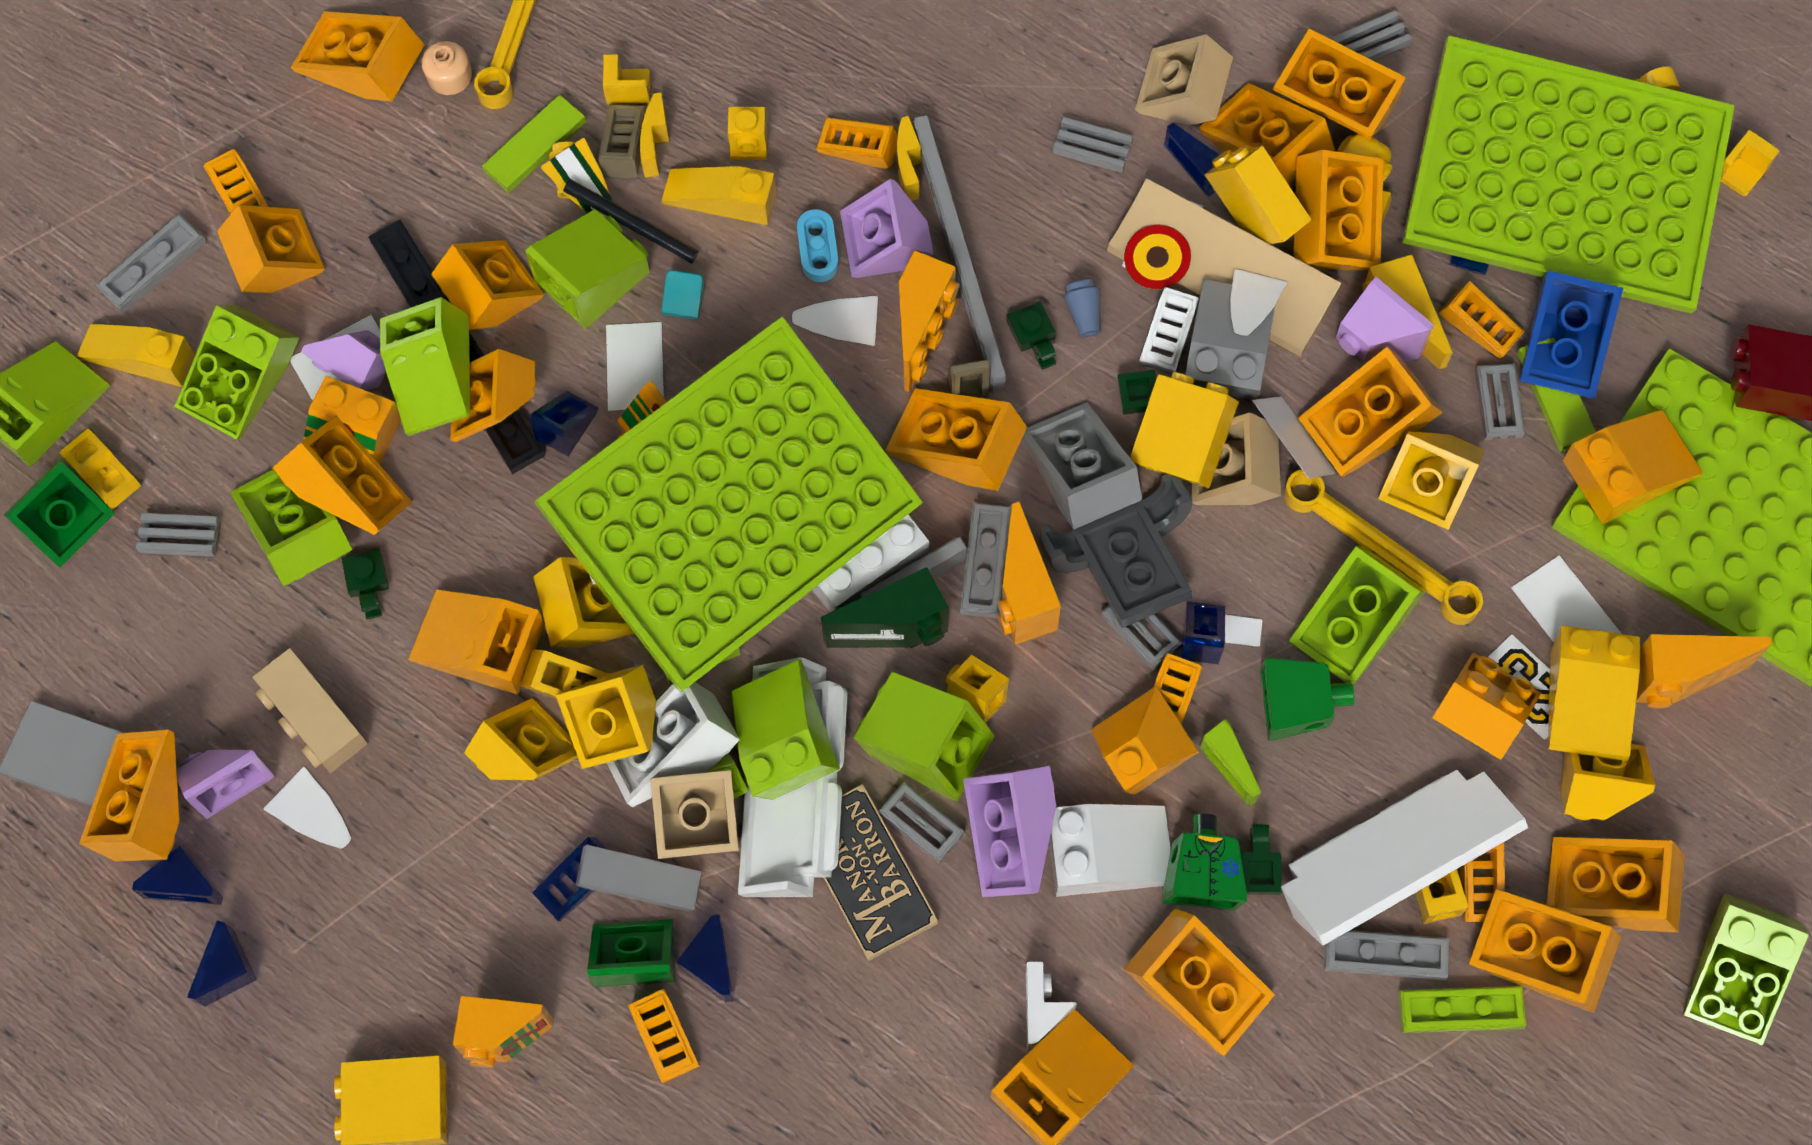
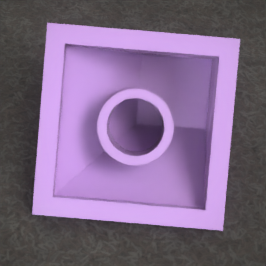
(883, 231)
(1383, 321)
(220, 778)

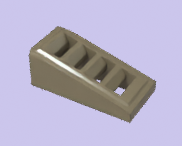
(621, 162)
(970, 379)

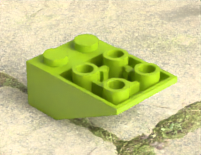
(428, 364)
(235, 369)
(44, 399)
(1745, 968)

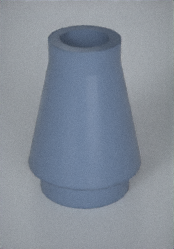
(1084, 305)

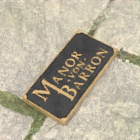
(874, 881)

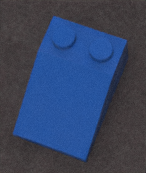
(1581, 321)

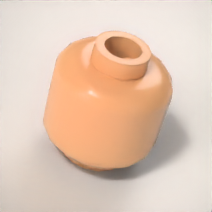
(447, 68)

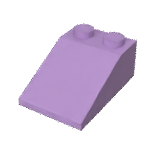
(1011, 828)

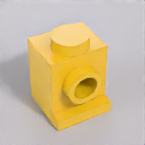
(747, 133)
(979, 685)
(1449, 905)

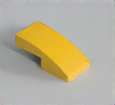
(653, 131)
(908, 156)
(100, 469)

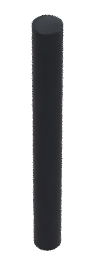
(631, 221)

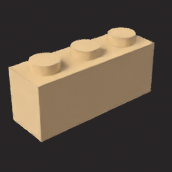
(308, 712)

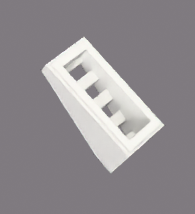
(1177, 308)

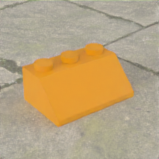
(1341, 84)
(1345, 207)

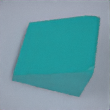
(683, 294)

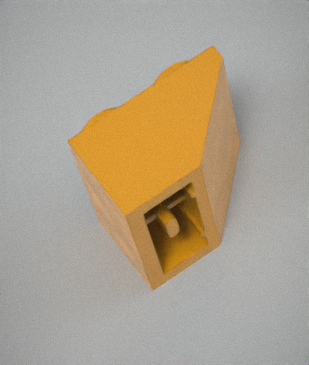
(1487, 705)

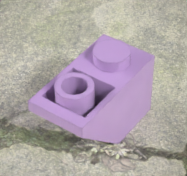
(351, 358)

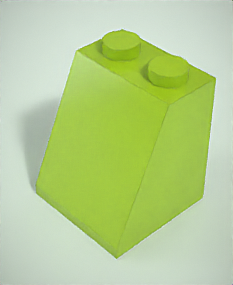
(587, 266)
(925, 734)

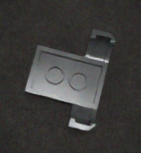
(1129, 553)

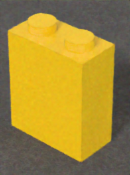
(1257, 194)
(1184, 429)
(392, 1102)

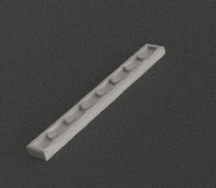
(959, 254)

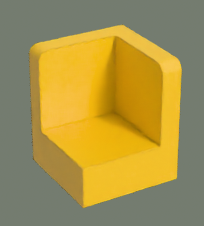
(624, 85)
(1748, 163)

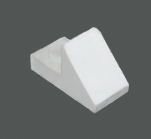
(1041, 1015)

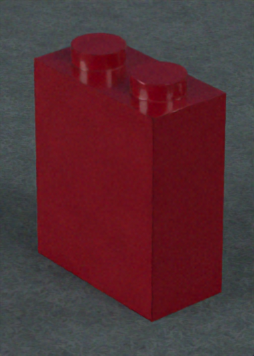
(1773, 372)

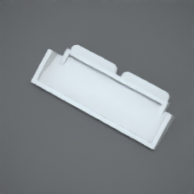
(799, 832)
(1398, 853)

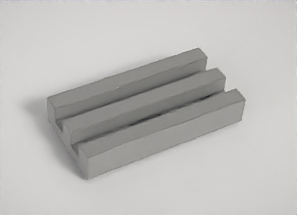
(1396, 28)
(1094, 139)
(1502, 430)
(173, 520)
(1134, 643)
(946, 844)

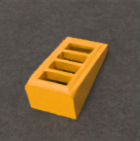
(880, 149)
(227, 170)
(1474, 329)
(1185, 669)
(1497, 881)
(647, 1004)

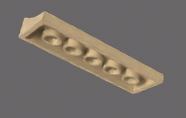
(1222, 247)

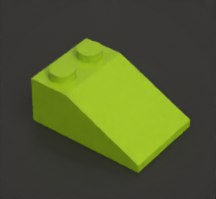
(289, 529)
(1357, 614)
(781, 733)

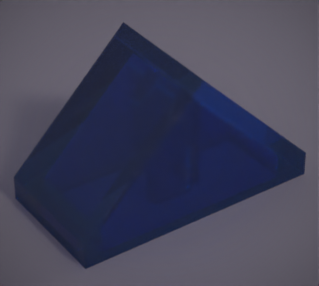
(562, 422)
(1203, 633)
(177, 880)
(707, 959)
(222, 967)

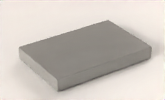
(59, 753)

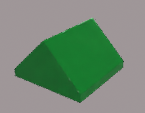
(59, 514)
(632, 953)

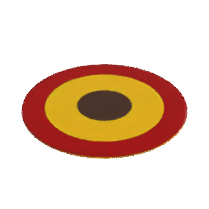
(1157, 257)

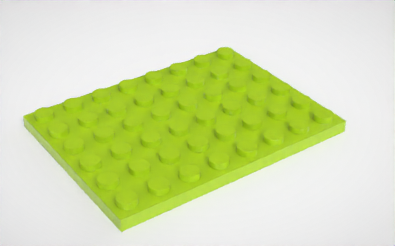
(1569, 173)
(729, 503)
(1736, 536)

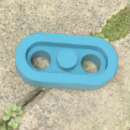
(817, 248)

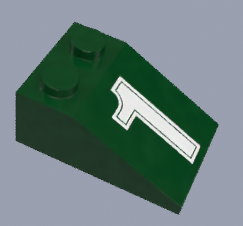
(891, 617)

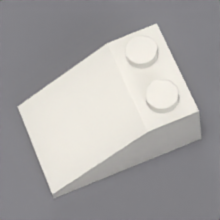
(687, 739)
(1108, 848)

